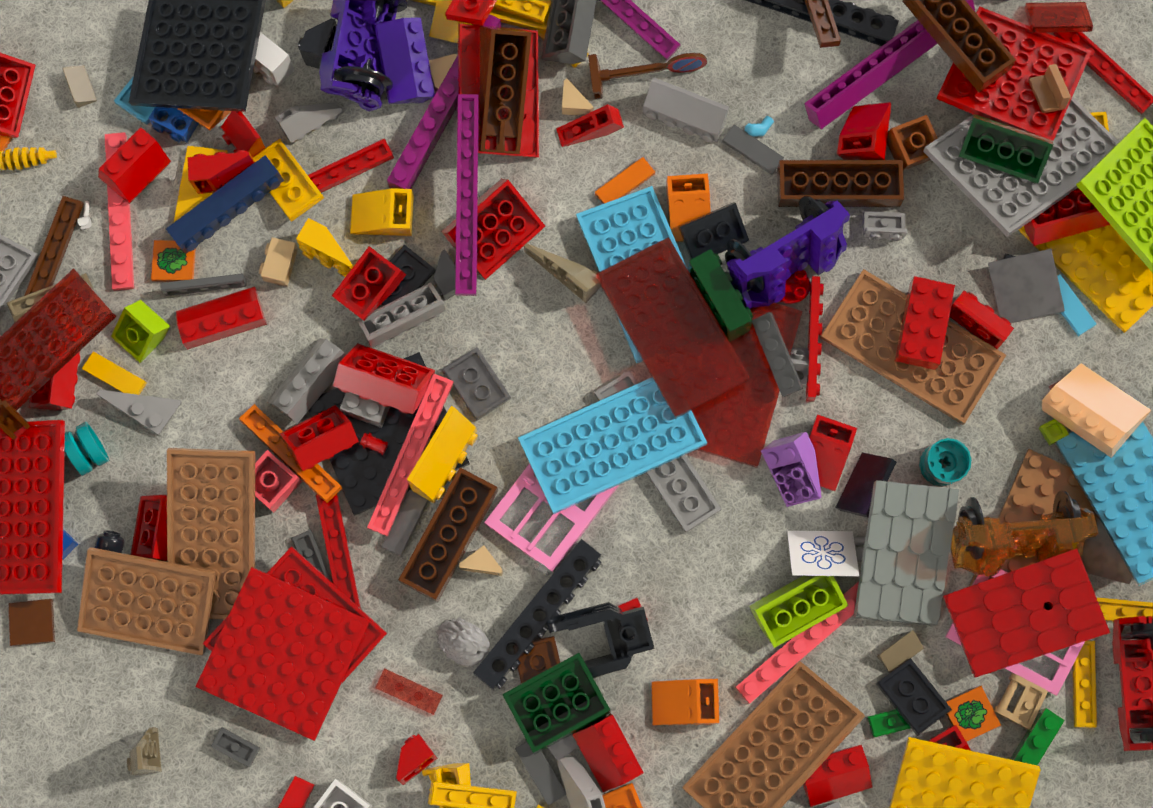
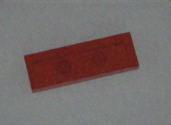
(409, 691)

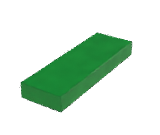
(886, 723)

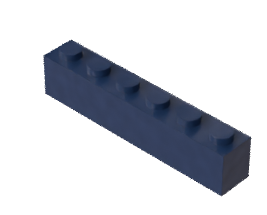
(225, 204)

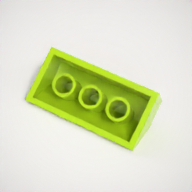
(797, 607)

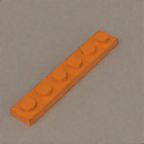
(269, 434)

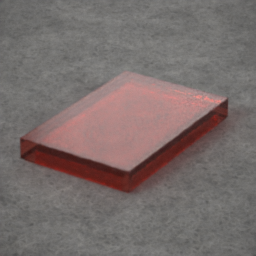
(1058, 17)

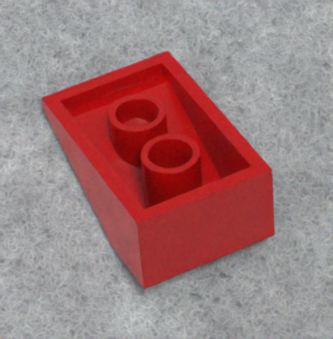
(368, 284)

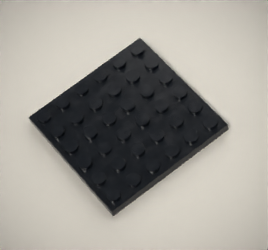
(197, 54)
(365, 471)

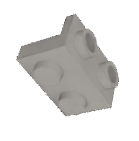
(884, 225)

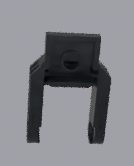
(625, 631)

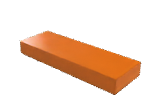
(625, 181)

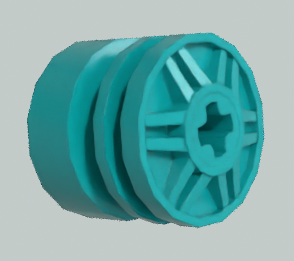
(955, 456)

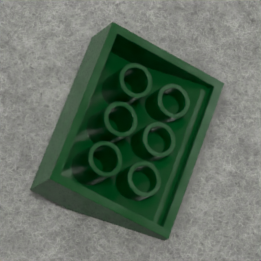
(556, 703)

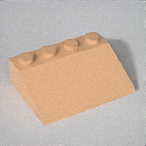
(1094, 409)

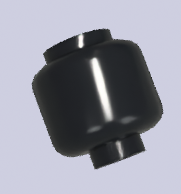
(110, 541)

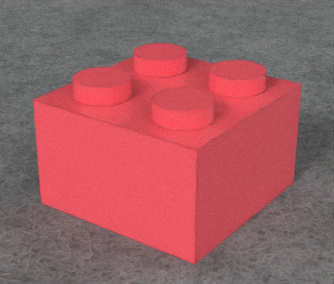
(273, 481)

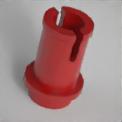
(373, 443)

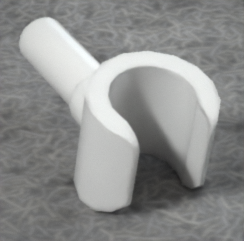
(85, 222)

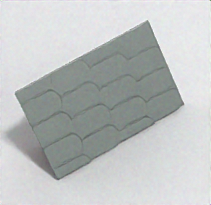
(906, 553)

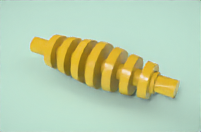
(24, 157)

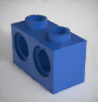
(171, 124)

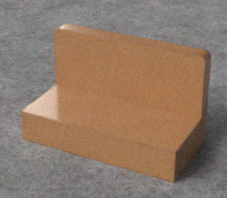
(1050, 90)

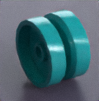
(84, 449)

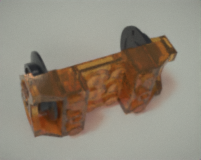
(985, 543)

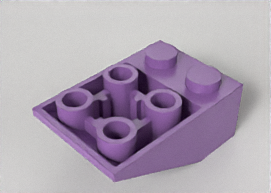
(794, 468)

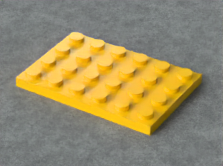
(960, 778)

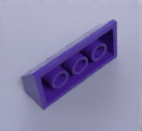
(405, 60)

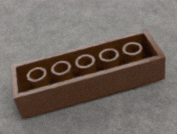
(964, 39)
(847, 181)
(448, 535)

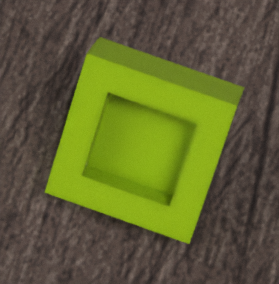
(1053, 431)

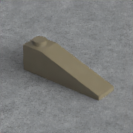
(571, 274)
(145, 754)

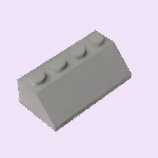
(685, 110)
(402, 315)
(307, 380)

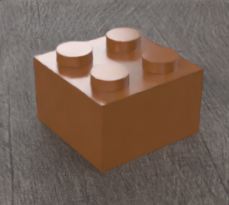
(909, 140)

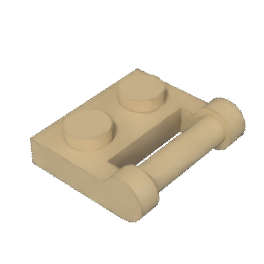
(1027, 704)

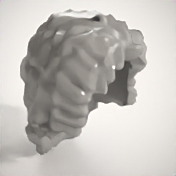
(462, 641)

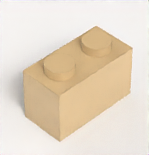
(278, 262)

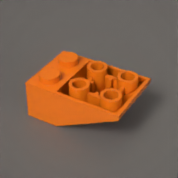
(686, 199)
(685, 702)

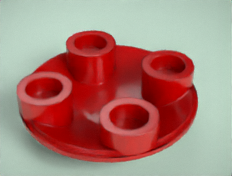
(797, 287)

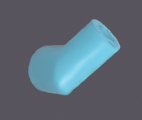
(759, 130)

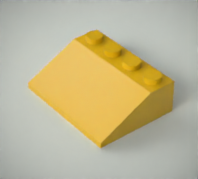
(442, 456)

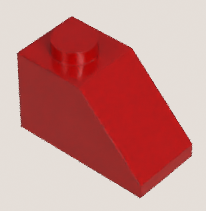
(414, 758)

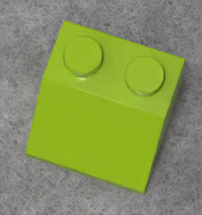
(139, 330)

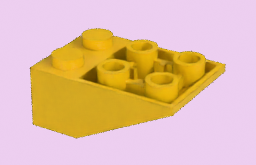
(382, 212)
(320, 244)

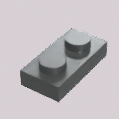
(235, 747)

